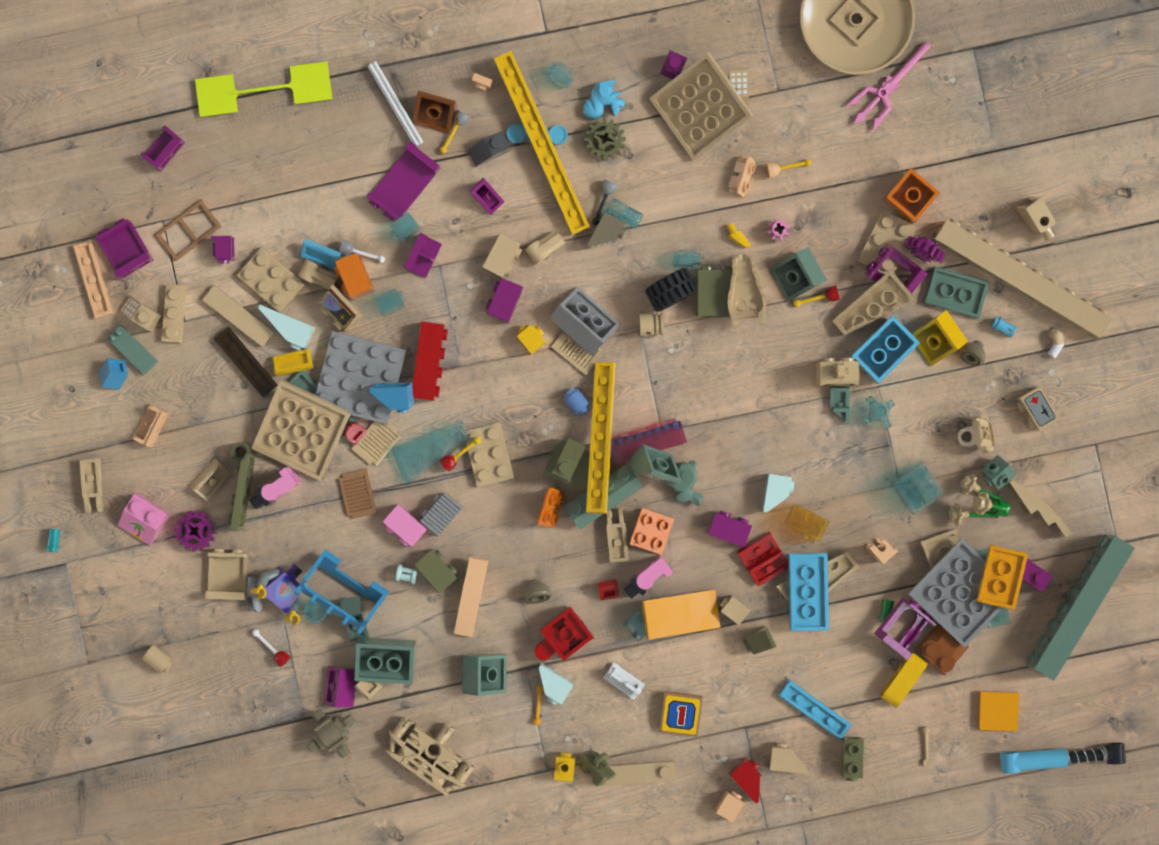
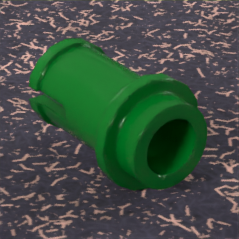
(887, 607)

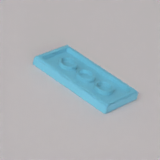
(808, 591)

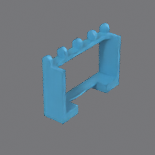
(329, 563)

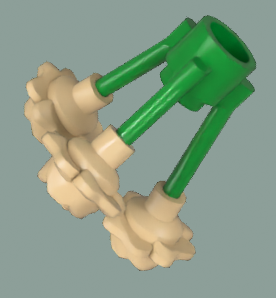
(980, 503)

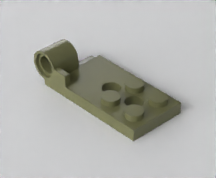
(241, 499)

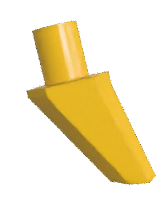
(737, 236)

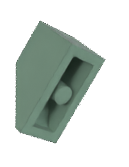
(355, 608)

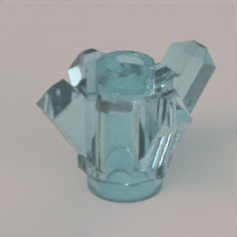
(879, 412)

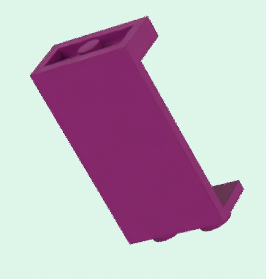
(403, 183)

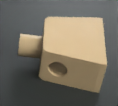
(1037, 216)

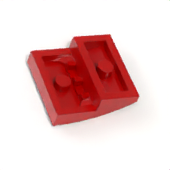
(763, 559)

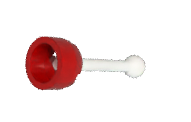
(280, 657)

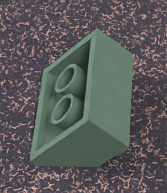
(385, 660)

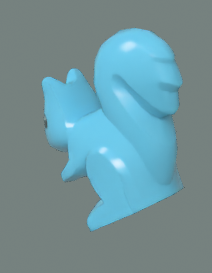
(602, 95)

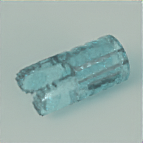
(628, 215)

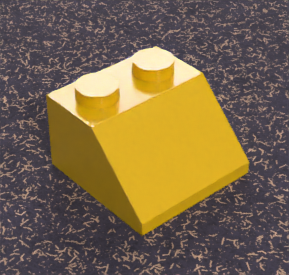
(939, 338)

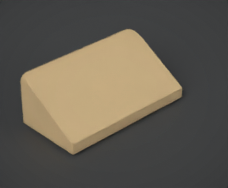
(210, 479)

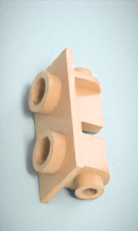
(745, 167)

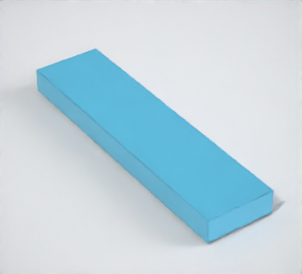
(814, 709)

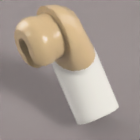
(1058, 342)

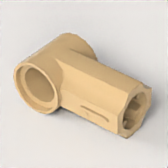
(542, 249)
(315, 274)

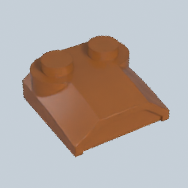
(941, 649)

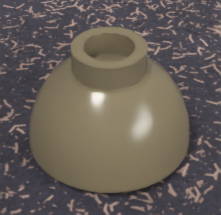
(973, 353)
(537, 592)

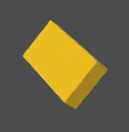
(292, 362)

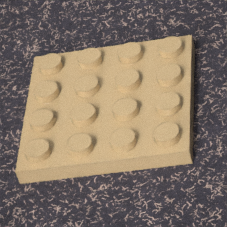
(701, 106)
(301, 430)

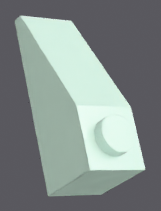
(291, 329)

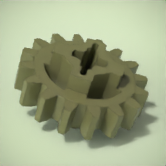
(598, 135)

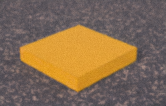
(998, 711)

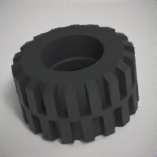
(671, 289)

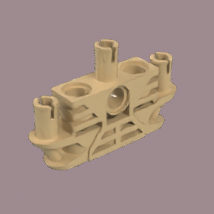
(420, 764)

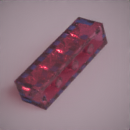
(656, 437)

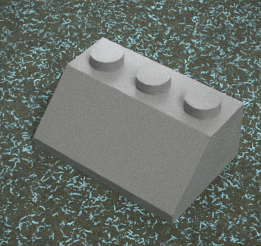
(584, 321)

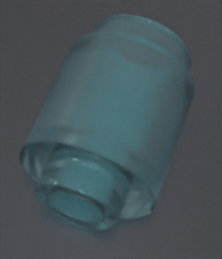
(687, 259)

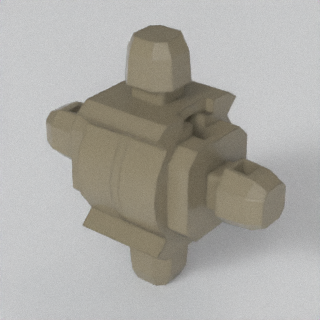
(330, 733)

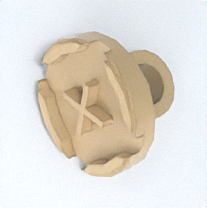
(982, 434)

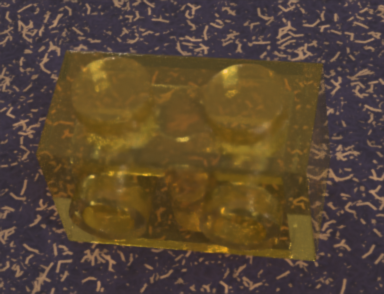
(806, 522)

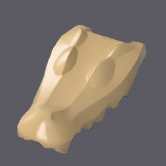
(745, 295)

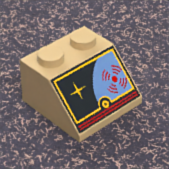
(340, 308)

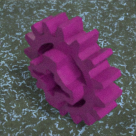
(924, 249)
(189, 524)

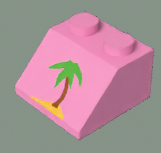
(143, 518)

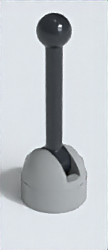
(608, 189)

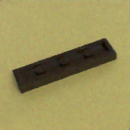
(246, 362)

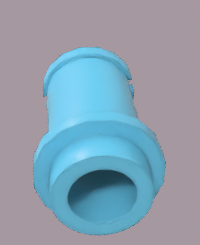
(1003, 326)

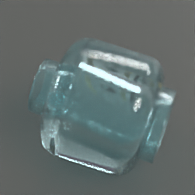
(559, 75)

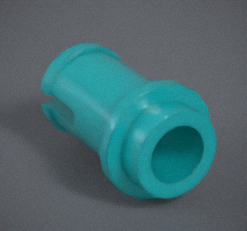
(53, 540)

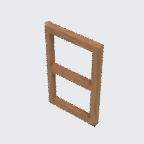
(180, 219)

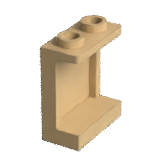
(227, 574)

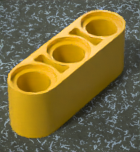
(903, 680)

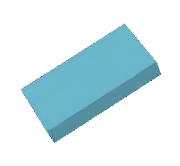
(319, 254)

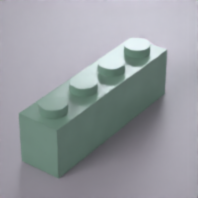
(621, 486)

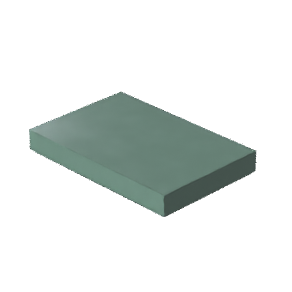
(956, 292)

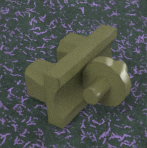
(596, 764)

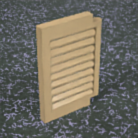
(575, 353)
(377, 442)

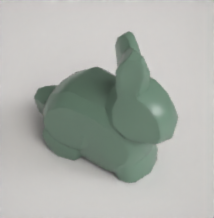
(689, 478)

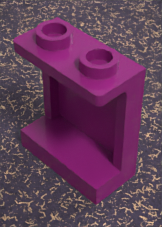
(124, 248)

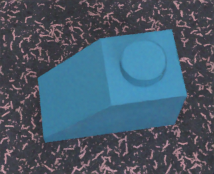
(394, 395)

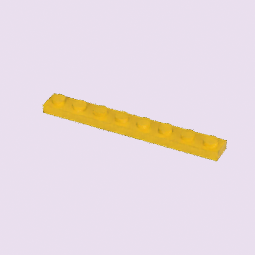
(600, 438)

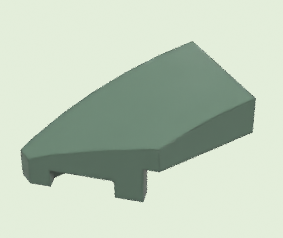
(840, 402)

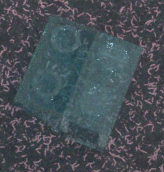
(917, 488)

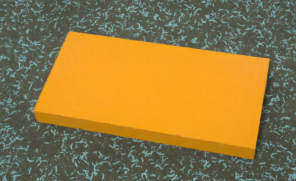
(681, 614)

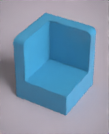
(113, 373)

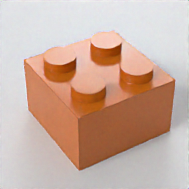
(911, 196)
(354, 276)

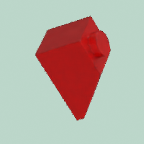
(747, 778)

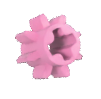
(781, 225)

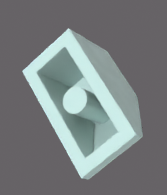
(776, 490)
(554, 685)

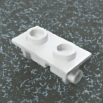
(624, 681)

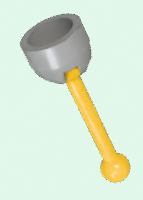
(460, 119)

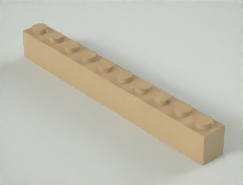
(1022, 279)

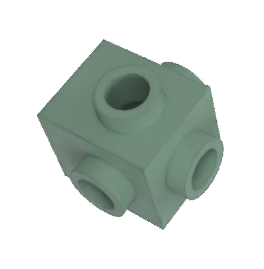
(997, 472)

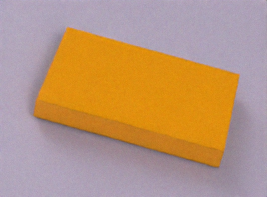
(1002, 577)

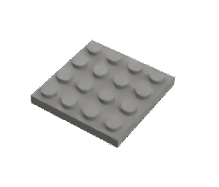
(352, 369)
(951, 593)

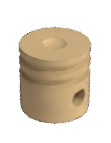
(651, 324)

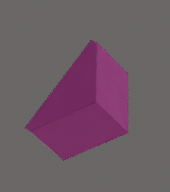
(486, 196)

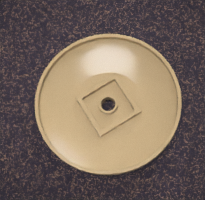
(861, 47)

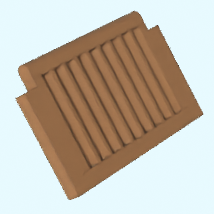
(357, 494)

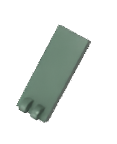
(132, 350)

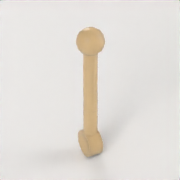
(926, 762)

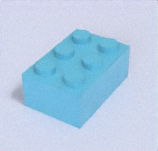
(884, 349)

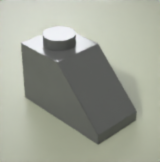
(489, 148)

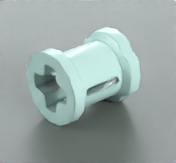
(402, 574)

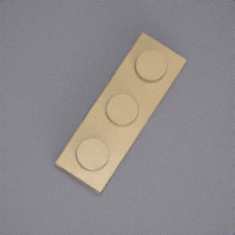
(174, 313)

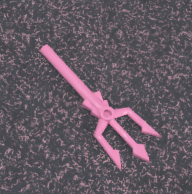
(887, 88)

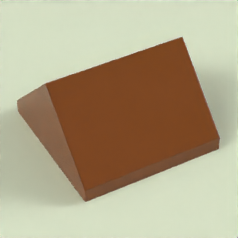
(434, 112)

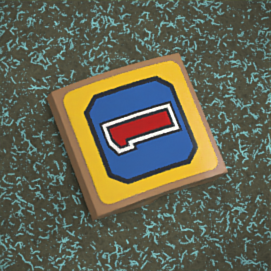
(680, 713)

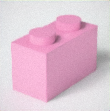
(404, 525)

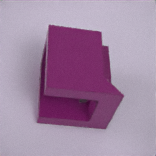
(673, 65)
(223, 249)

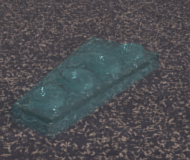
(423, 452)

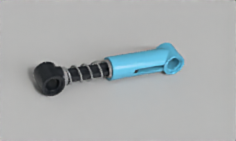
(1016, 761)

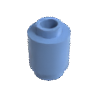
(576, 402)

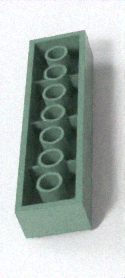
(1080, 606)

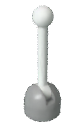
(347, 249)

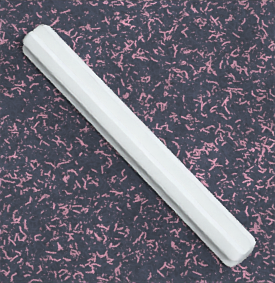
(395, 104)

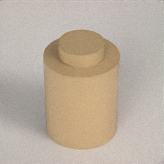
(157, 659)

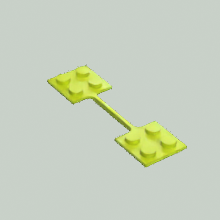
(219, 96)

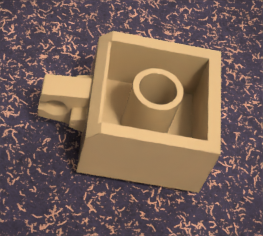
(837, 373)

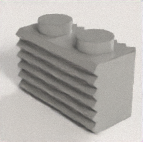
(441, 513)

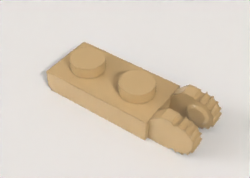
(91, 483)
(617, 538)

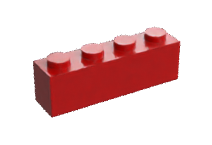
(428, 361)

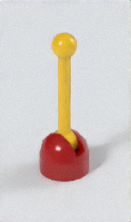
(831, 294)
(450, 461)

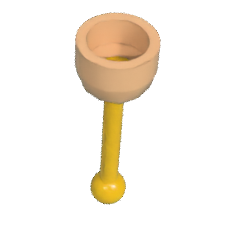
(773, 169)

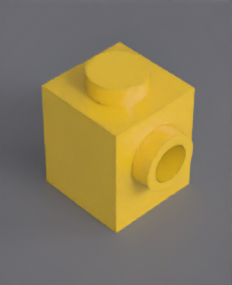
(531, 337)
(564, 767)

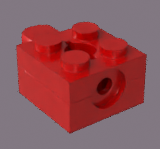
(563, 636)

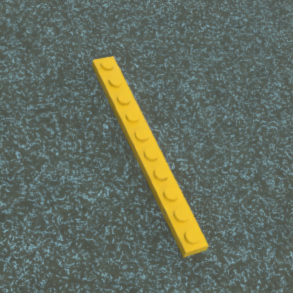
(541, 142)

